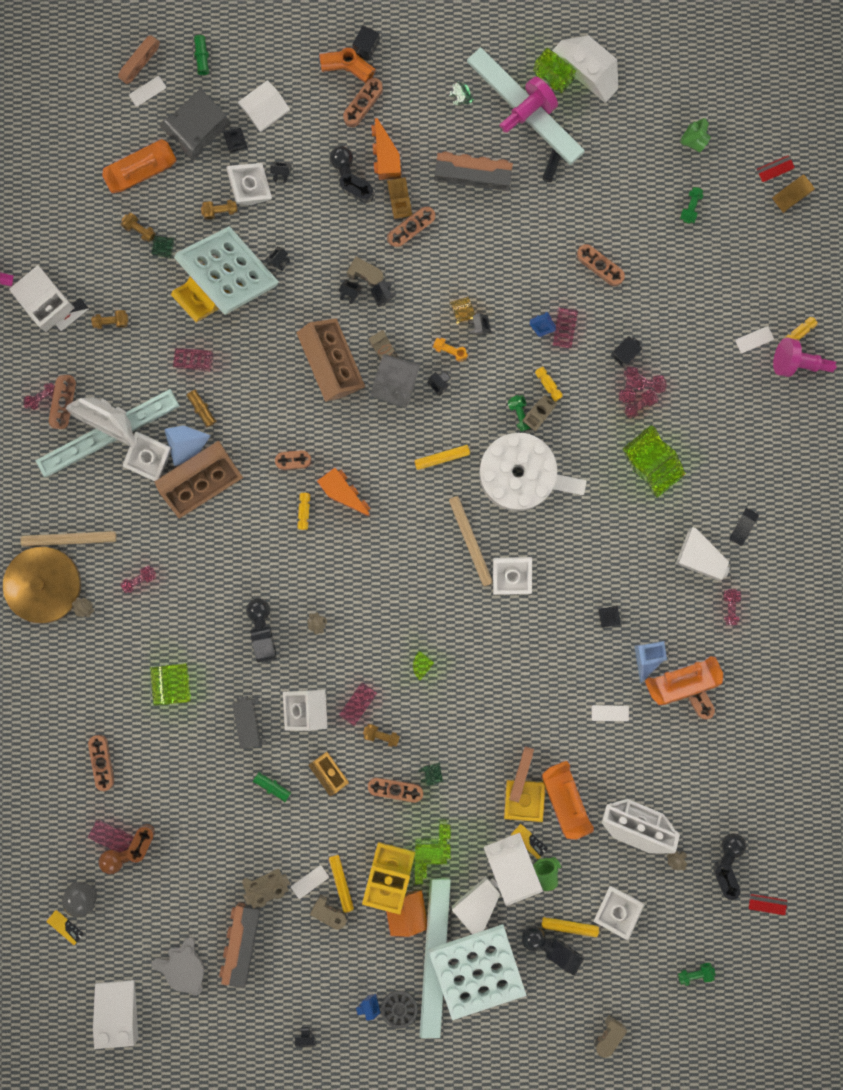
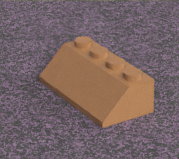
(330, 359)
(198, 479)

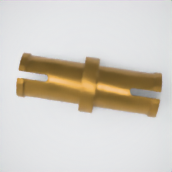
(201, 408)

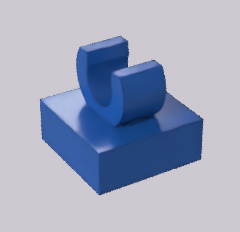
(543, 324)
(369, 1007)

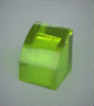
(421, 665)

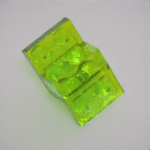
(654, 461)
(432, 851)

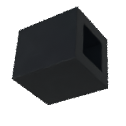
(366, 42)
(626, 351)

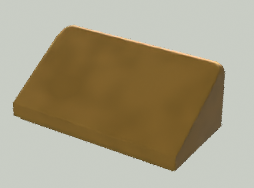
(328, 774)

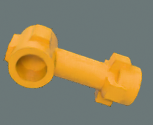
(459, 353)

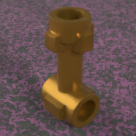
(209, 210)
(130, 221)
(120, 319)
(371, 732)

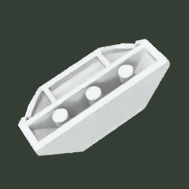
(592, 63)
(103, 417)
(640, 827)

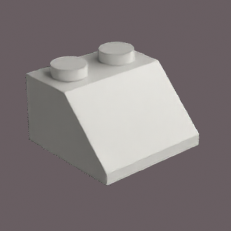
(305, 710)

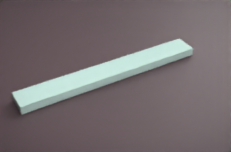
(515, 95)
(97, 439)
(436, 935)

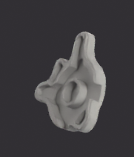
(184, 968)

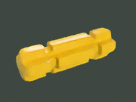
(803, 329)
(548, 383)
(303, 513)

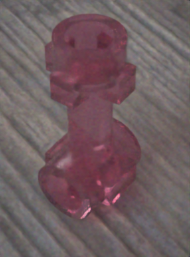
(658, 383)
(628, 394)
(649, 398)
(33, 402)
(147, 574)
(731, 596)

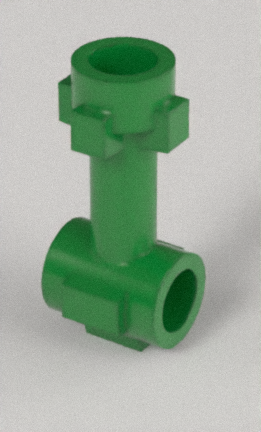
(688, 215)
(517, 403)
(707, 973)

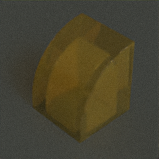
(462, 309)

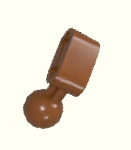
(112, 860)

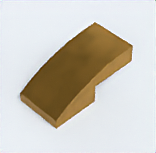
(793, 193)
(399, 198)

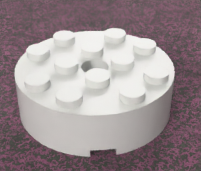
(521, 452)

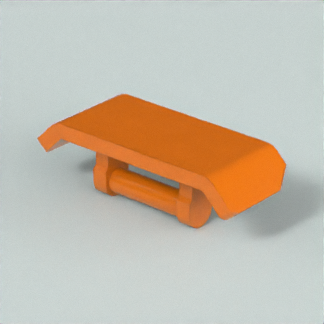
(139, 166)
(685, 681)
(566, 801)

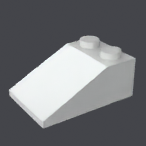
(513, 869)
(115, 1015)

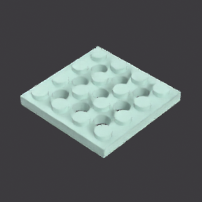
(201, 274)
(460, 949)

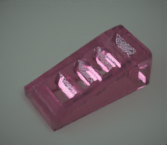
(559, 319)
(207, 362)

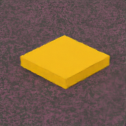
(530, 803)

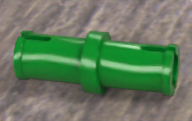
(201, 55)
(271, 787)

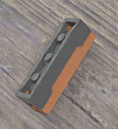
(473, 171)
(241, 945)

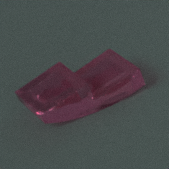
(358, 704)
(110, 837)

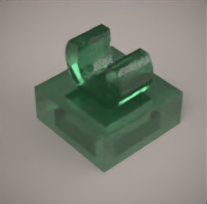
(462, 92)
(162, 246)
(432, 774)

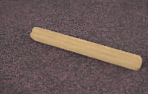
(72, 538)
(470, 541)

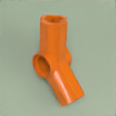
(358, 67)

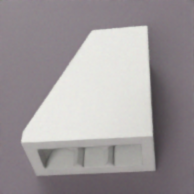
(702, 556)
(477, 905)

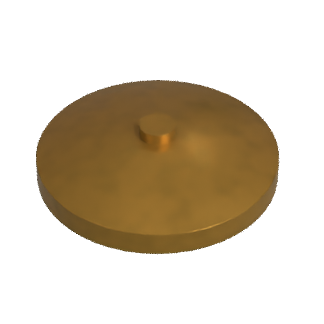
(41, 584)

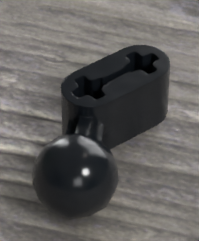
(341, 159)
(261, 636)
(733, 847)
(557, 951)

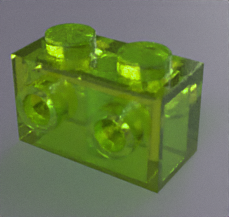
(554, 70)

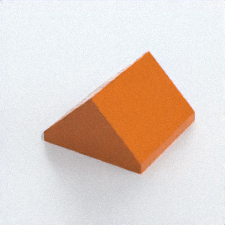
(412, 916)

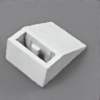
(41, 298)

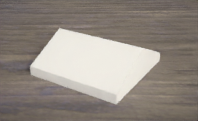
(264, 106)
(249, 183)
(147, 457)
(512, 575)
(619, 912)

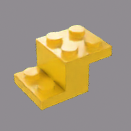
(195, 300)
(388, 878)

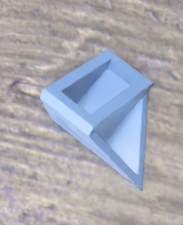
(185, 443)
(649, 657)

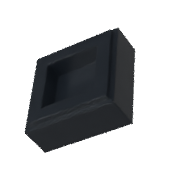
(609, 616)

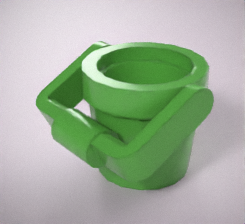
(696, 135)
(547, 872)

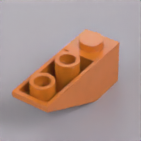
(387, 155)
(338, 490)

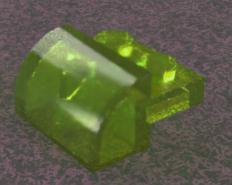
(170, 684)

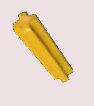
(442, 457)
(341, 883)
(570, 927)

